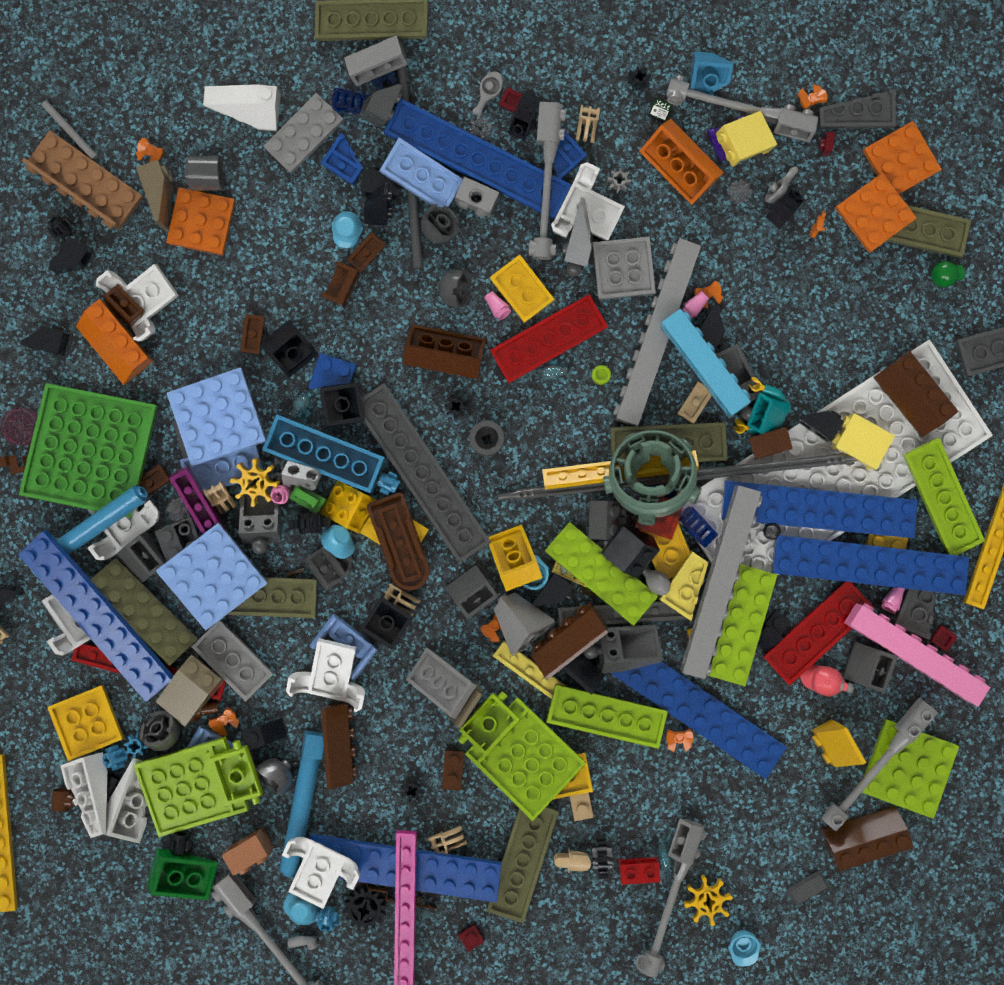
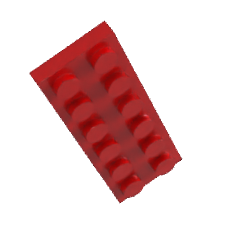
(548, 338)
(814, 633)

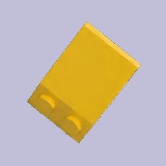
(514, 558)
(837, 745)

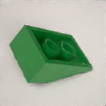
(181, 875)

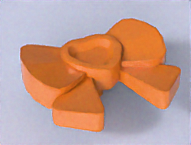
(818, 96)
(145, 148)
(818, 226)
(712, 290)
(489, 629)
(217, 724)
(685, 737)

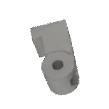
(300, 476)

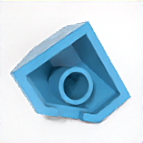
(709, 72)

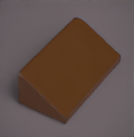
(123, 305)
(770, 443)

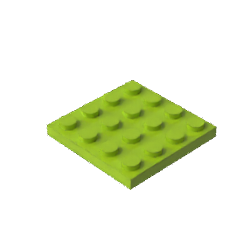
(915, 774)

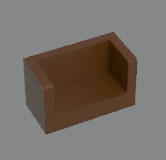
(341, 285)

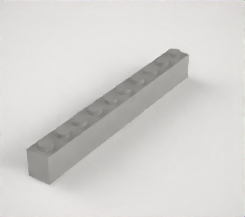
(654, 339)
(720, 581)

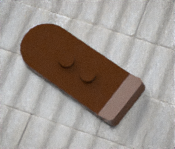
(399, 541)

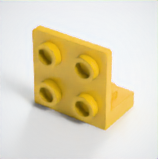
(347, 506)

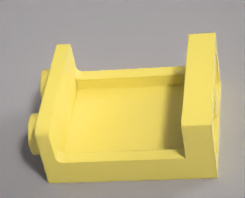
(746, 138)
(862, 441)

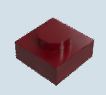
(510, 100)
(826, 144)
(943, 638)
(471, 937)

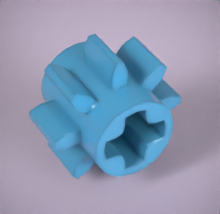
(388, 483)
(131, 748)
(114, 757)
(327, 918)

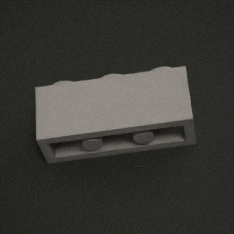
(376, 61)

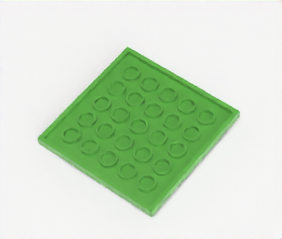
(87, 447)

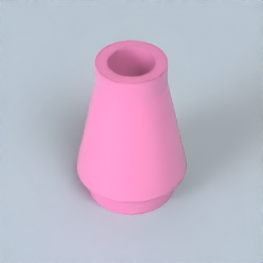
(695, 304)
(498, 307)
(281, 494)
(892, 601)

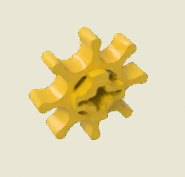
(247, 479)
(700, 898)

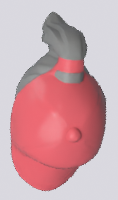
(825, 681)

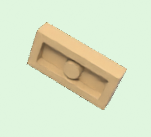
(694, 403)
(581, 807)

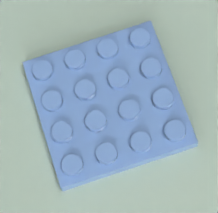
(216, 417)
(211, 576)

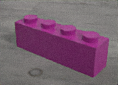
(195, 499)

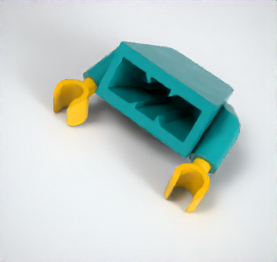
(767, 412)

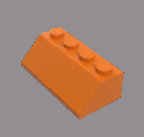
(681, 161)
(113, 341)

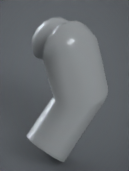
(298, 941)

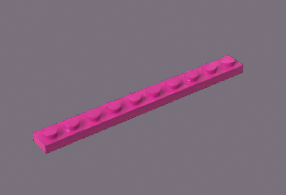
(405, 907)

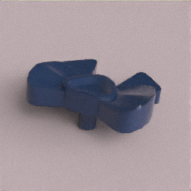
(378, 82)

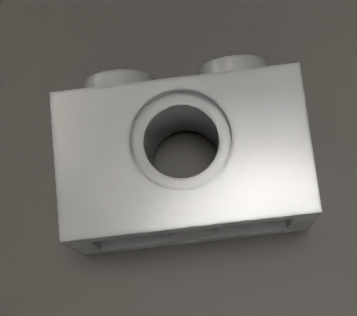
(471, 188)

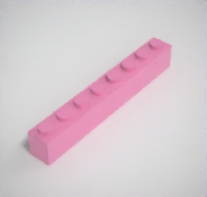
(917, 654)

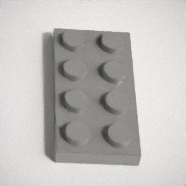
(303, 133)
(233, 660)
(441, 683)

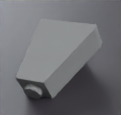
(521, 622)

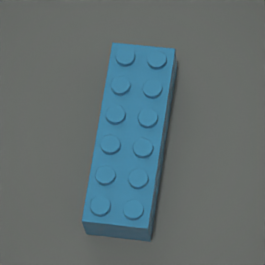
(324, 453)

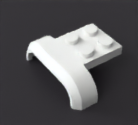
(601, 211)
(149, 291)
(124, 531)
(73, 634)
(329, 675)
(319, 870)

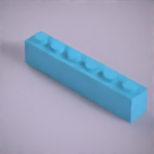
(705, 363)

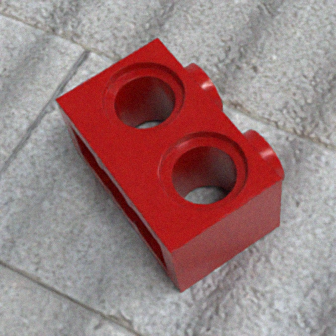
(639, 870)

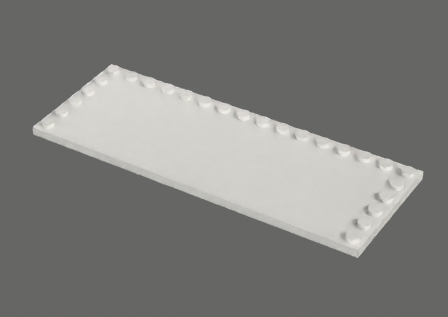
(890, 479)

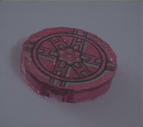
(19, 426)

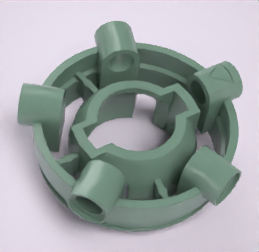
(640, 448)

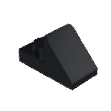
(773, 629)

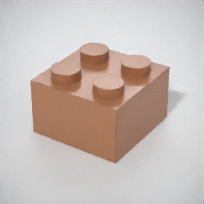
(248, 851)

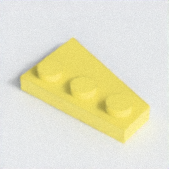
(686, 585)

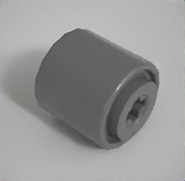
(205, 173)
(483, 429)

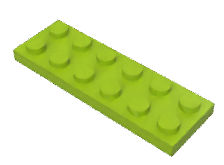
(943, 497)
(587, 564)
(742, 625)
(606, 716)

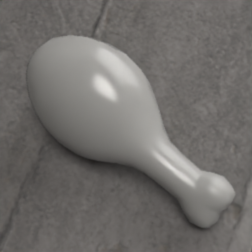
(489, 89)
(779, 188)
(657, 581)

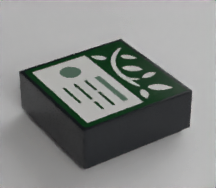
(660, 110)

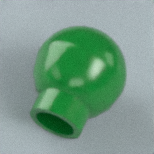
(947, 273)

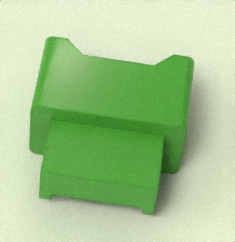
(308, 499)

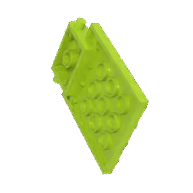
(519, 753)
(198, 785)

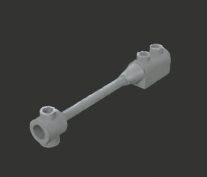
(786, 120)
(548, 135)
(908, 728)
(684, 851)
(239, 904)

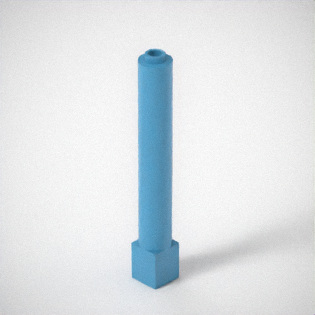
(103, 519)
(311, 755)

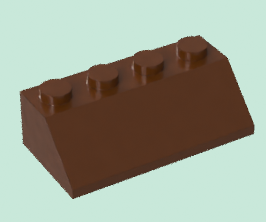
(444, 351)
(915, 394)
(568, 640)
(338, 745)
(867, 838)

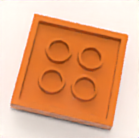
(903, 158)
(875, 212)
(201, 221)

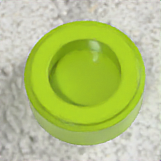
(601, 375)

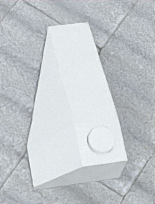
(246, 103)
(89, 785)
(127, 808)

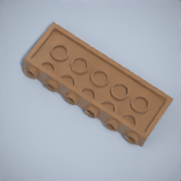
(83, 180)

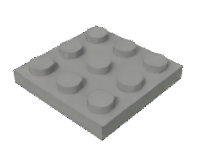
(623, 268)

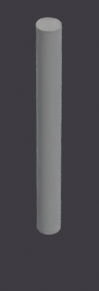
(69, 130)

